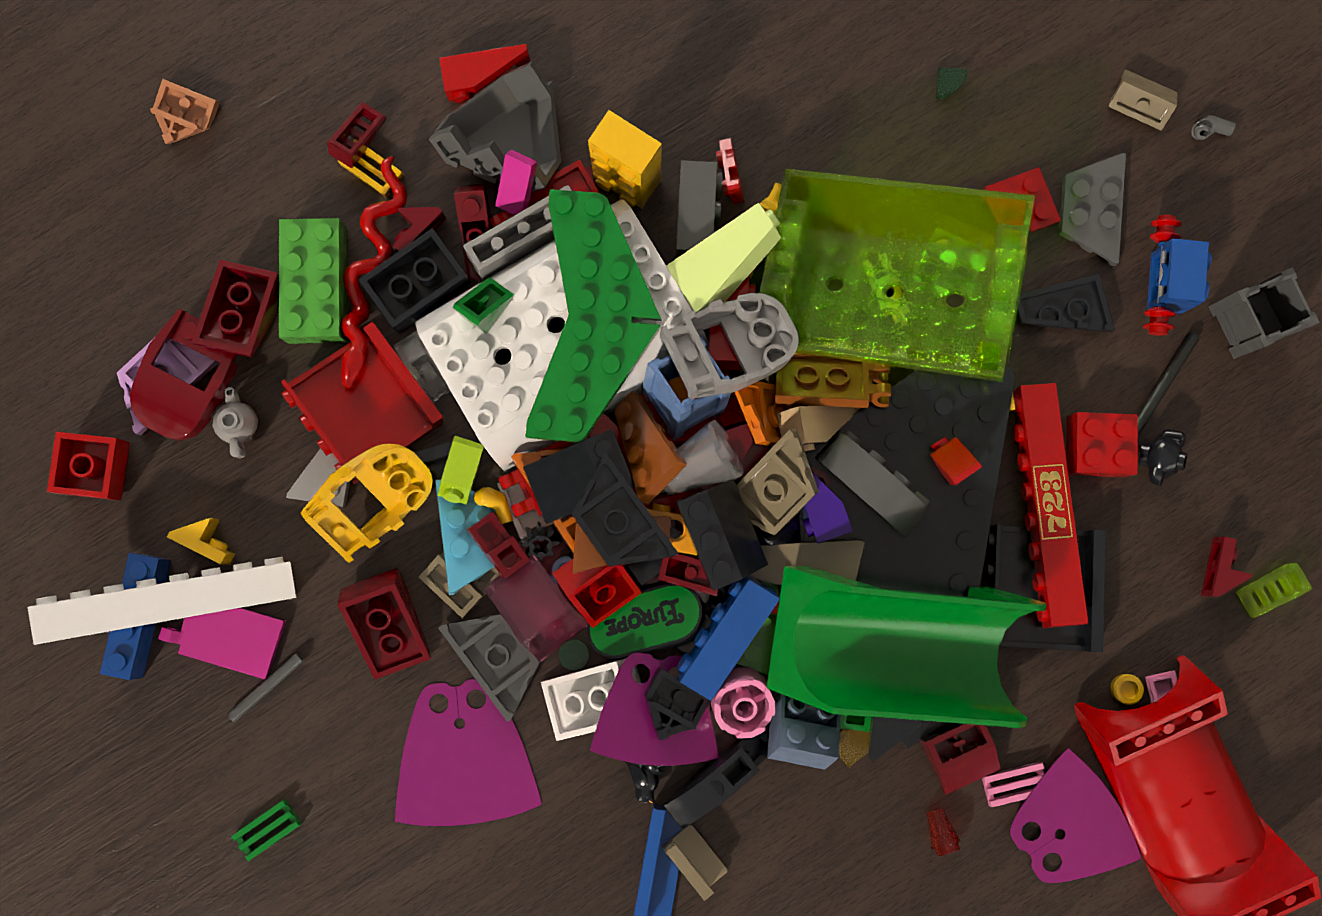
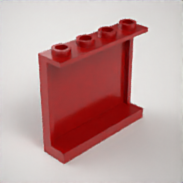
(379, 408)

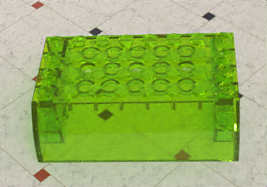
(908, 237)

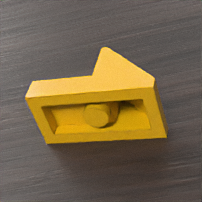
(197, 539)

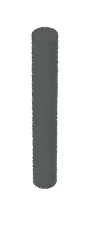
(265, 687)

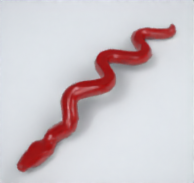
(355, 356)

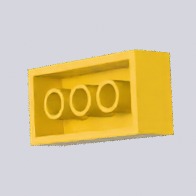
(625, 159)

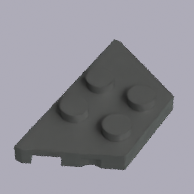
(1094, 207)
(494, 659)

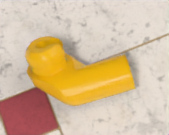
(495, 500)

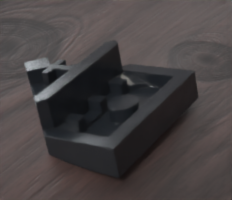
(673, 705)

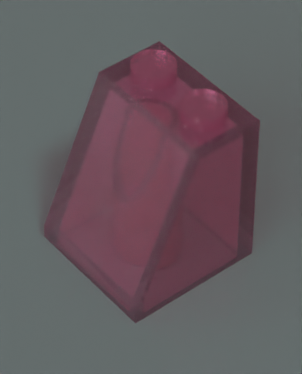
(536, 609)

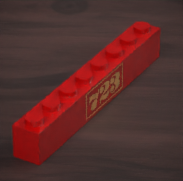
(1048, 506)

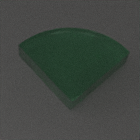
(949, 81)

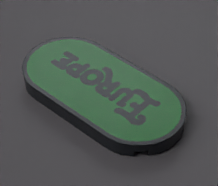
(649, 622)

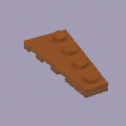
(648, 451)

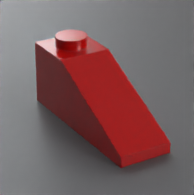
(470, 72)

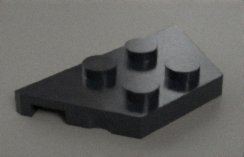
(618, 520)

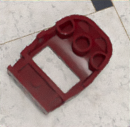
(169, 403)

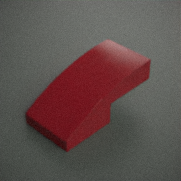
(498, 545)

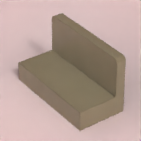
(1144, 100)
(695, 860)

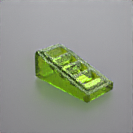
(1299, 587)

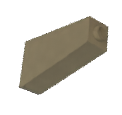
(831, 556)

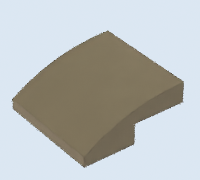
(467, 597)

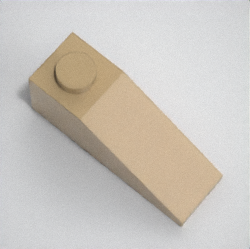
(814, 423)

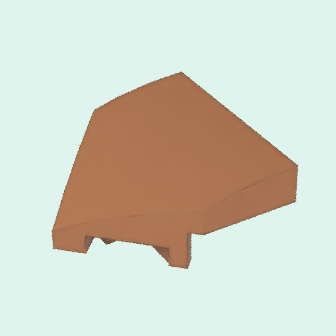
(182, 111)

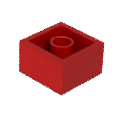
(1102, 444)
(88, 466)
(597, 591)

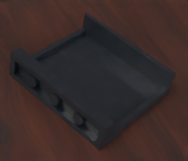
(1012, 572)

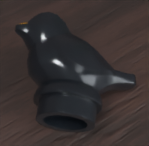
(645, 780)

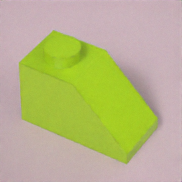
(460, 470)

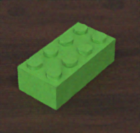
(312, 280)

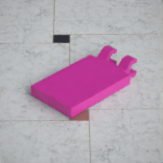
(230, 639)

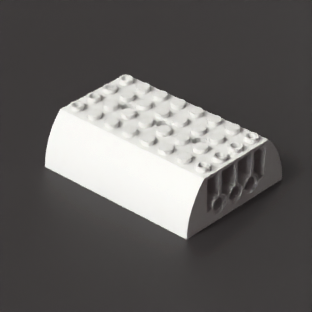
(501, 396)

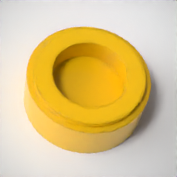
(1127, 689)

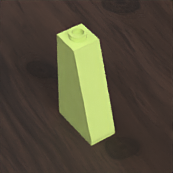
(725, 258)

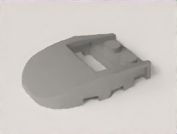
(756, 330)

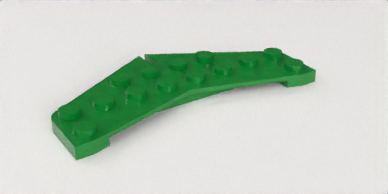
(598, 338)

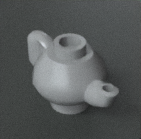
(235, 423)

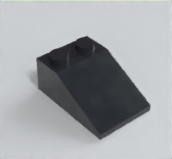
(563, 476)

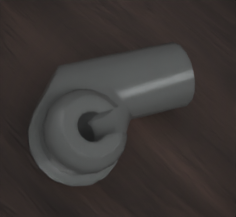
(1210, 124)

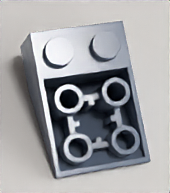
(803, 734)

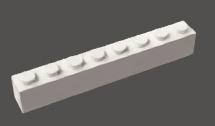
(160, 602)

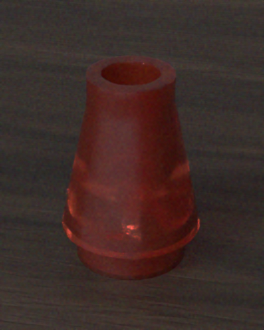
(942, 834)

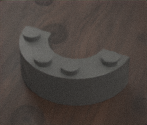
(873, 482)

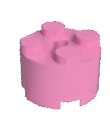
(748, 718)

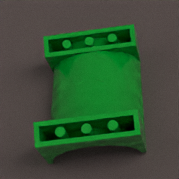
(893, 649)

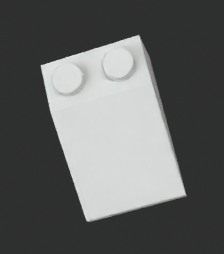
(579, 697)

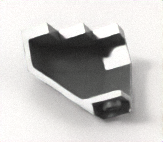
(504, 116)

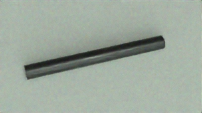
(1166, 380)

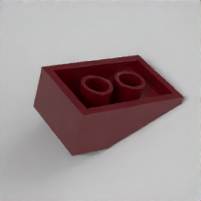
(238, 309)
(384, 623)

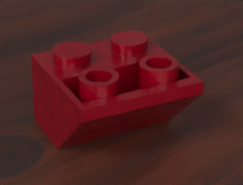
(960, 754)

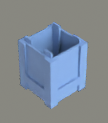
(679, 415)

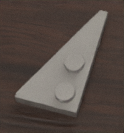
(314, 477)

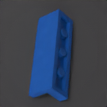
(658, 871)

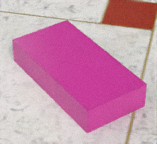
(516, 182)

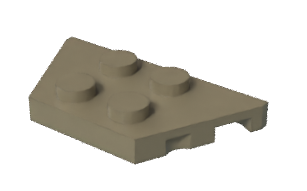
(778, 484)

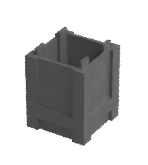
(1263, 313)

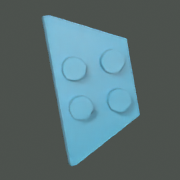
(462, 555)

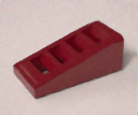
(348, 151)

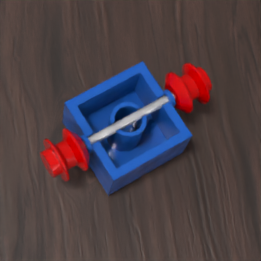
(1175, 275)

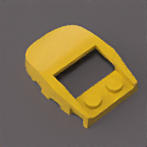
(392, 476)

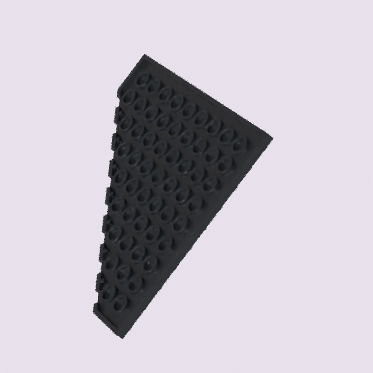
(950, 543)

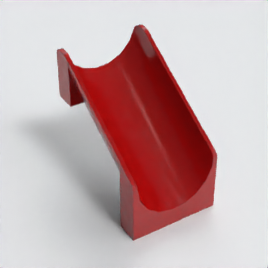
(1191, 807)

